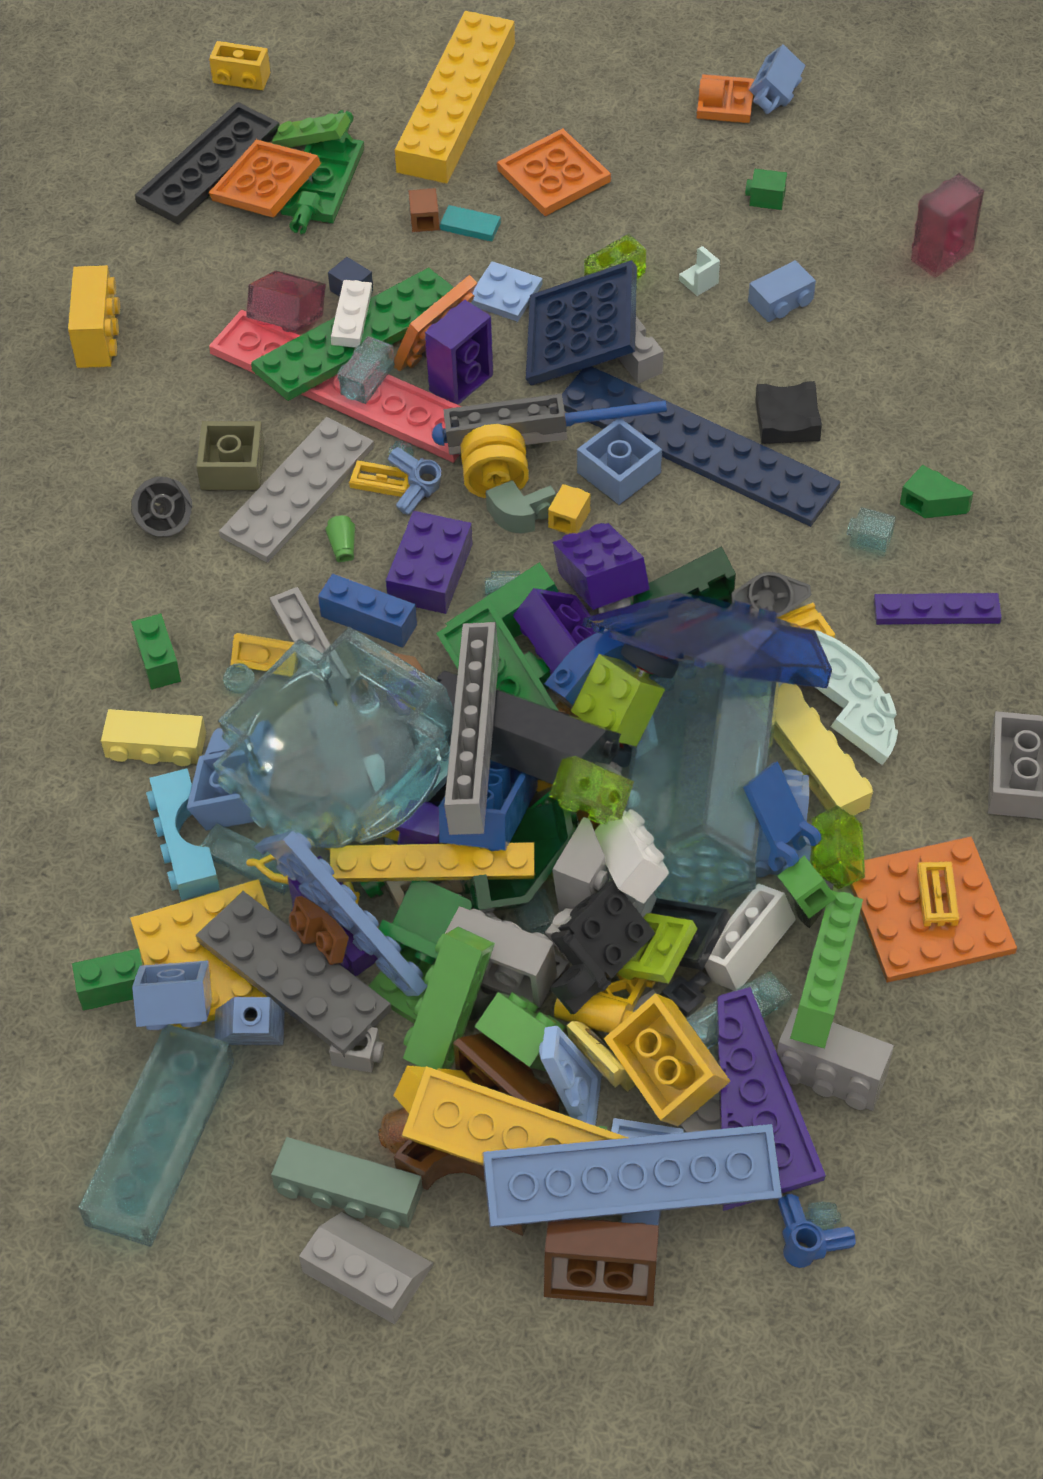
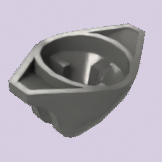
(773, 592)

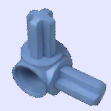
(418, 487)

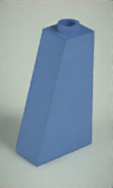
(236, 1030)

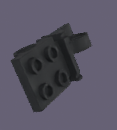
(598, 943)

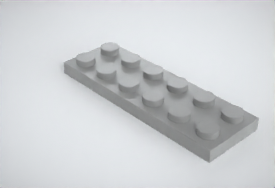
(296, 489)

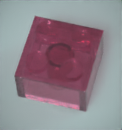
(285, 301)

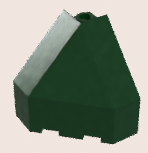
(550, 831)

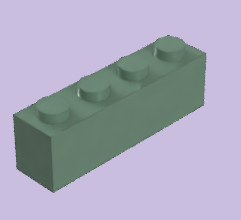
(347, 1183)

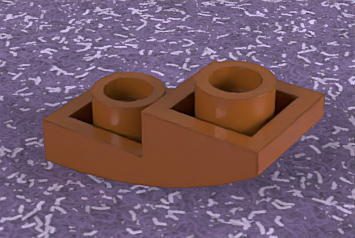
(317, 926)

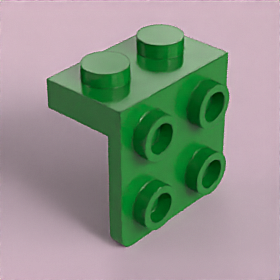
(424, 918)

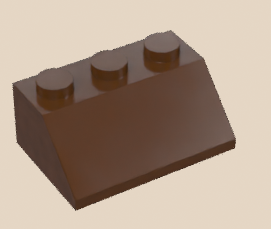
(494, 1068)
(601, 1261)

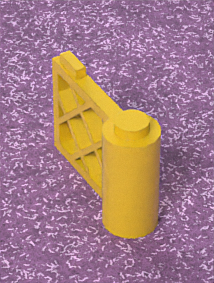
(604, 1009)

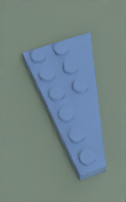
(338, 900)

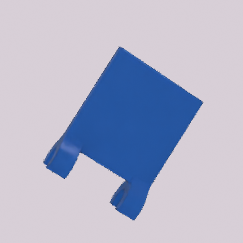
(779, 816)

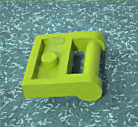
(663, 951)

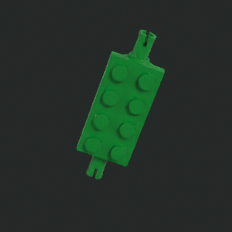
(326, 187)

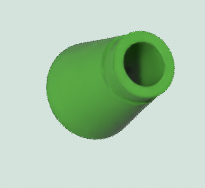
(341, 537)

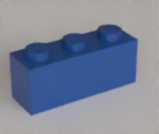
(367, 610)

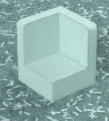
(702, 274)

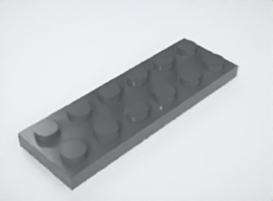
(293, 973)

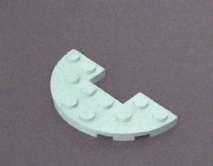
(867, 710)

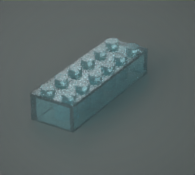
(157, 1135)

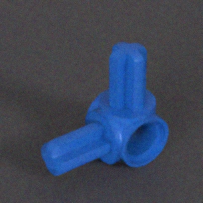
(813, 1236)

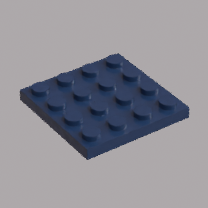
(582, 323)

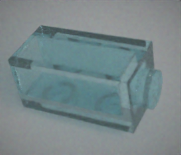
(366, 369)

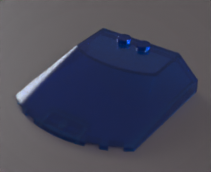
(722, 633)

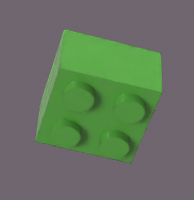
(517, 1027)

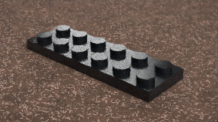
(199, 167)

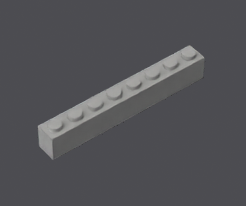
(472, 729)

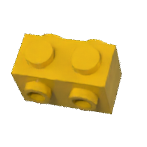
(240, 65)

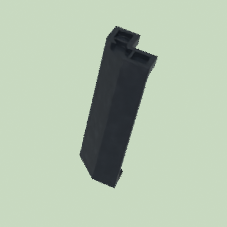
(539, 737)

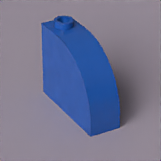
(573, 670)

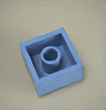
(619, 460)
(172, 994)

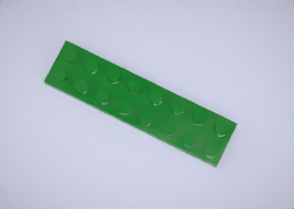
(313, 359)

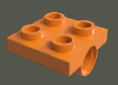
(725, 98)

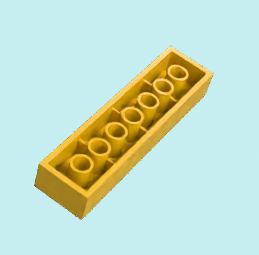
(455, 97)

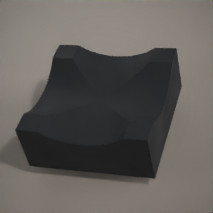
(788, 413)

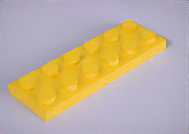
(475, 1119)

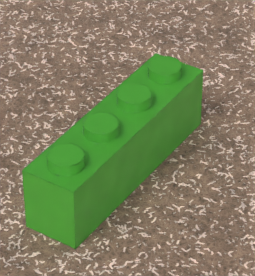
(448, 998)

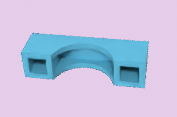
(192, 865)

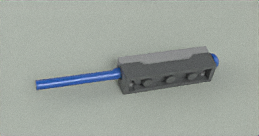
(536, 418)

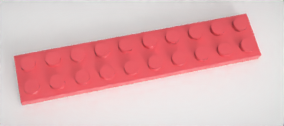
(393, 408)

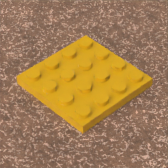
(170, 937)

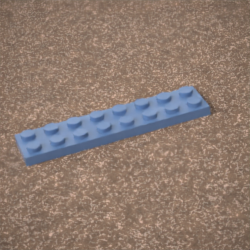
(631, 1175)

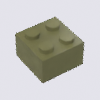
(230, 455)

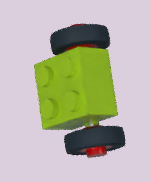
(623, 696)

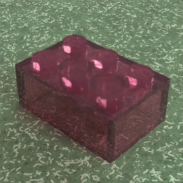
(946, 225)

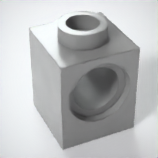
(363, 1059)

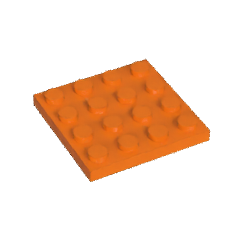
(895, 916)

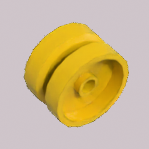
(493, 457)

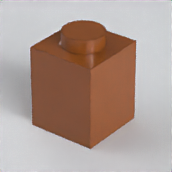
(424, 210)

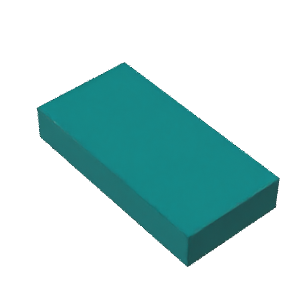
(470, 223)

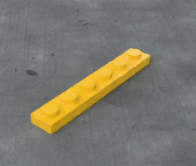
(430, 862)

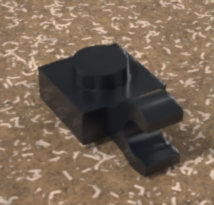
(687, 995)

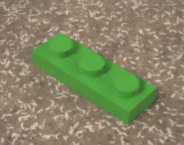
(311, 130)

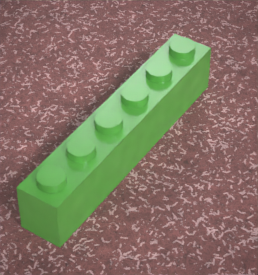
(827, 970)

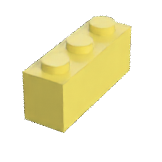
(153, 737)

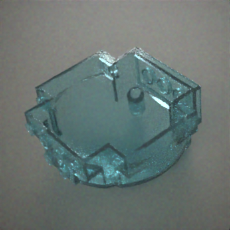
(336, 742)

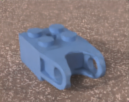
(207, 799)

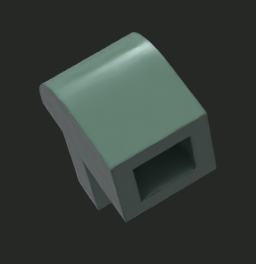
(515, 511)

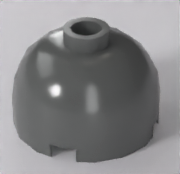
(173, 500)

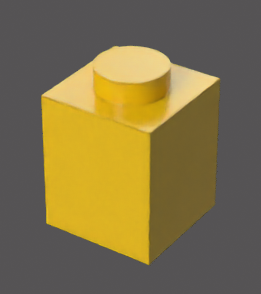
(569, 509)

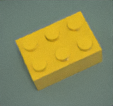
(93, 316)
(666, 1060)

